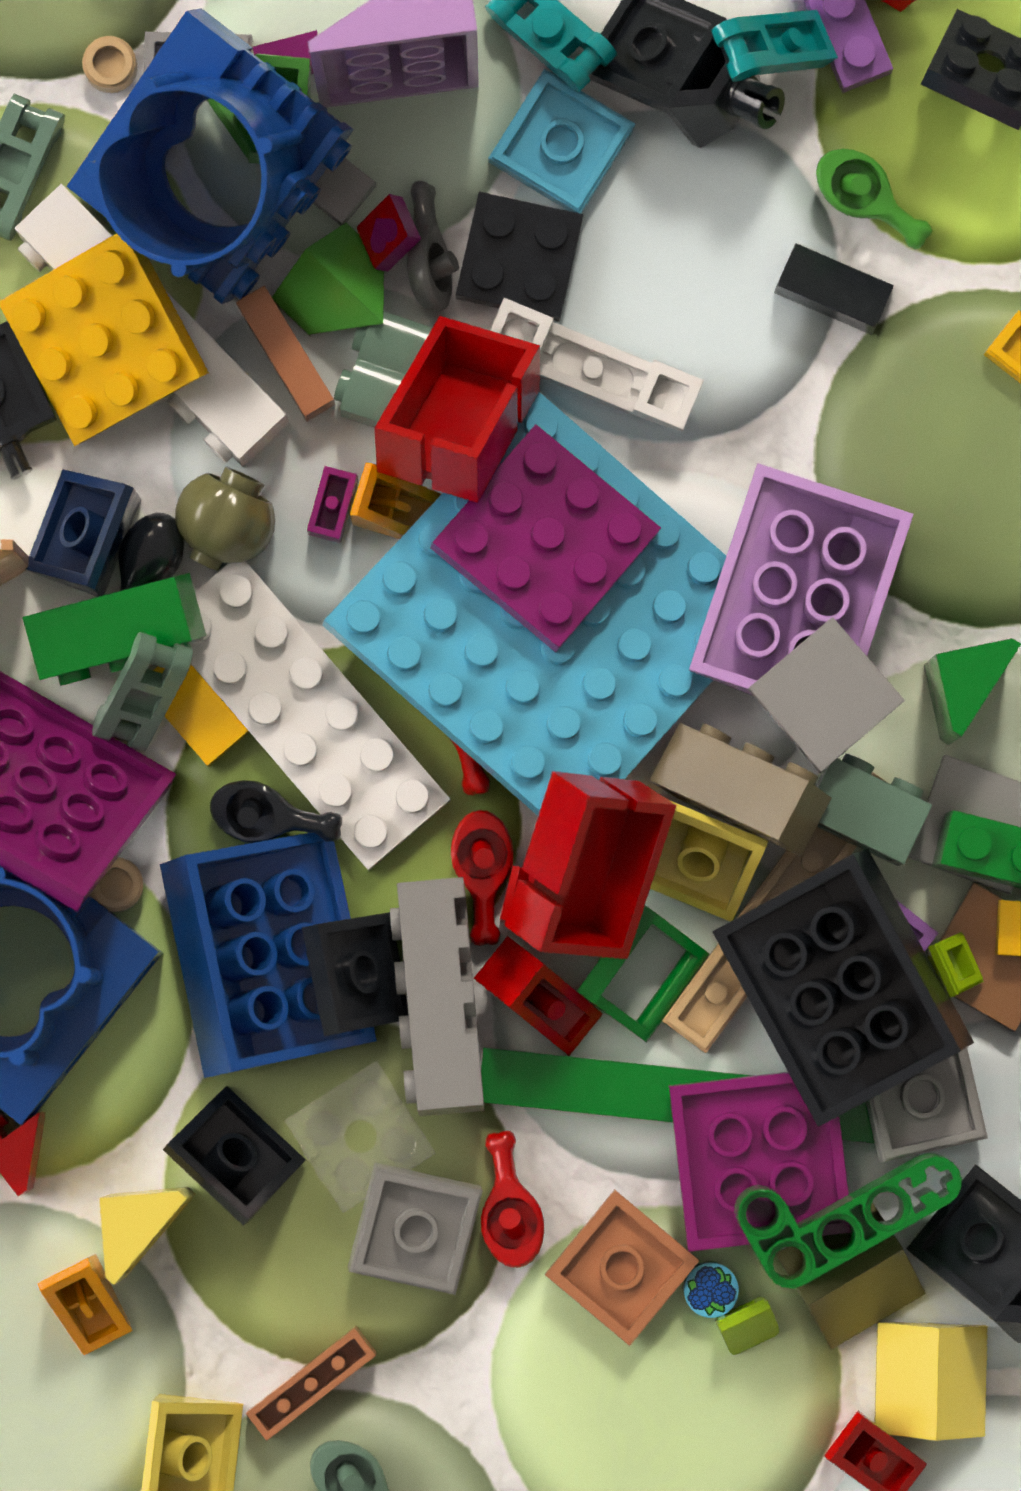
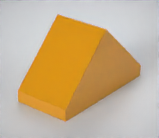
(389, 503)
(86, 1304)

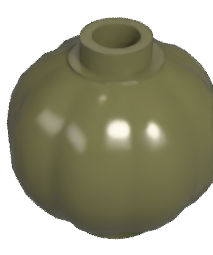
(224, 518)

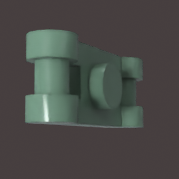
(21, 160)
(142, 695)

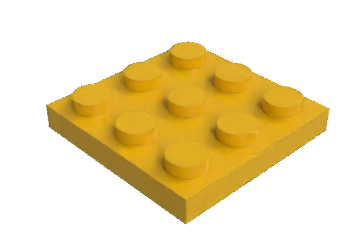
(102, 338)

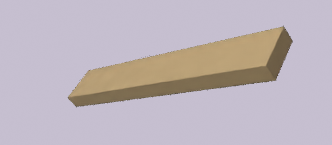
(715, 991)

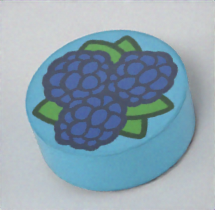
(711, 1289)

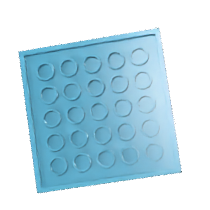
(499, 686)

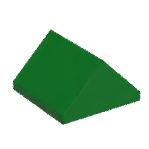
(962, 682)

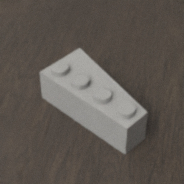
(439, 997)

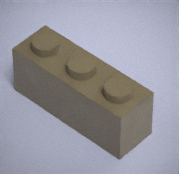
(742, 786)

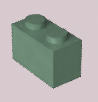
(870, 810)

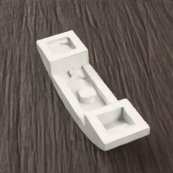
(602, 371)

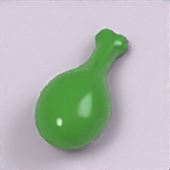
(862, 190)

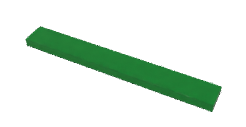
(607, 1087)

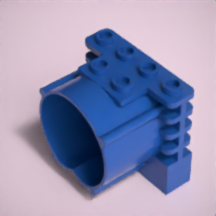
(127, 171)
(108, 968)

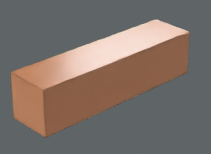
(285, 353)
(311, 1383)

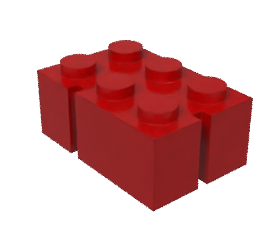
(458, 408)
(590, 865)

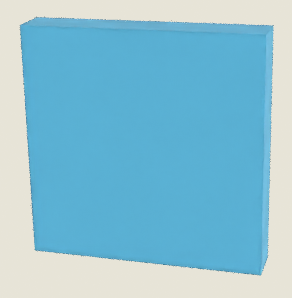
(561, 143)

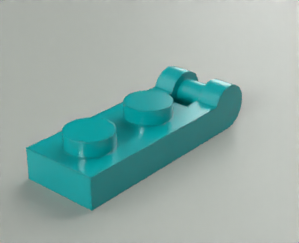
(774, 43)

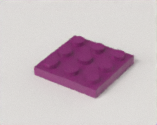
(546, 538)
(747, 1136)

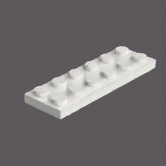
(310, 716)

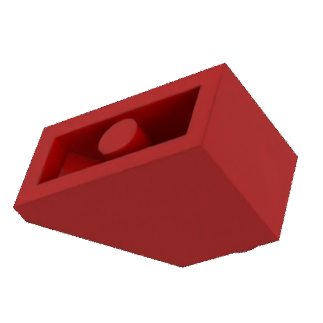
(538, 995)

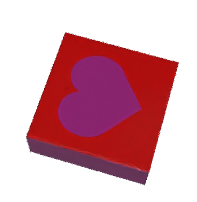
(388, 233)

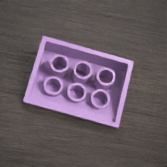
(396, 51)
(790, 568)

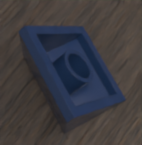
(83, 531)

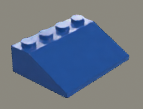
(245, 951)

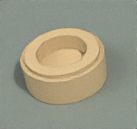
(109, 64)
(119, 887)

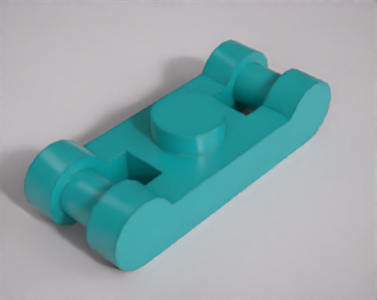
(553, 36)

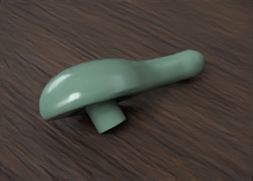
(346, 1467)

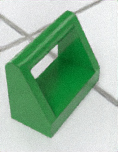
(668, 992)

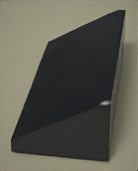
(833, 289)

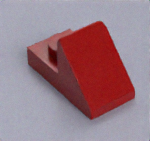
(21, 1152)
(874, 1457)

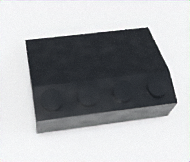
(843, 987)

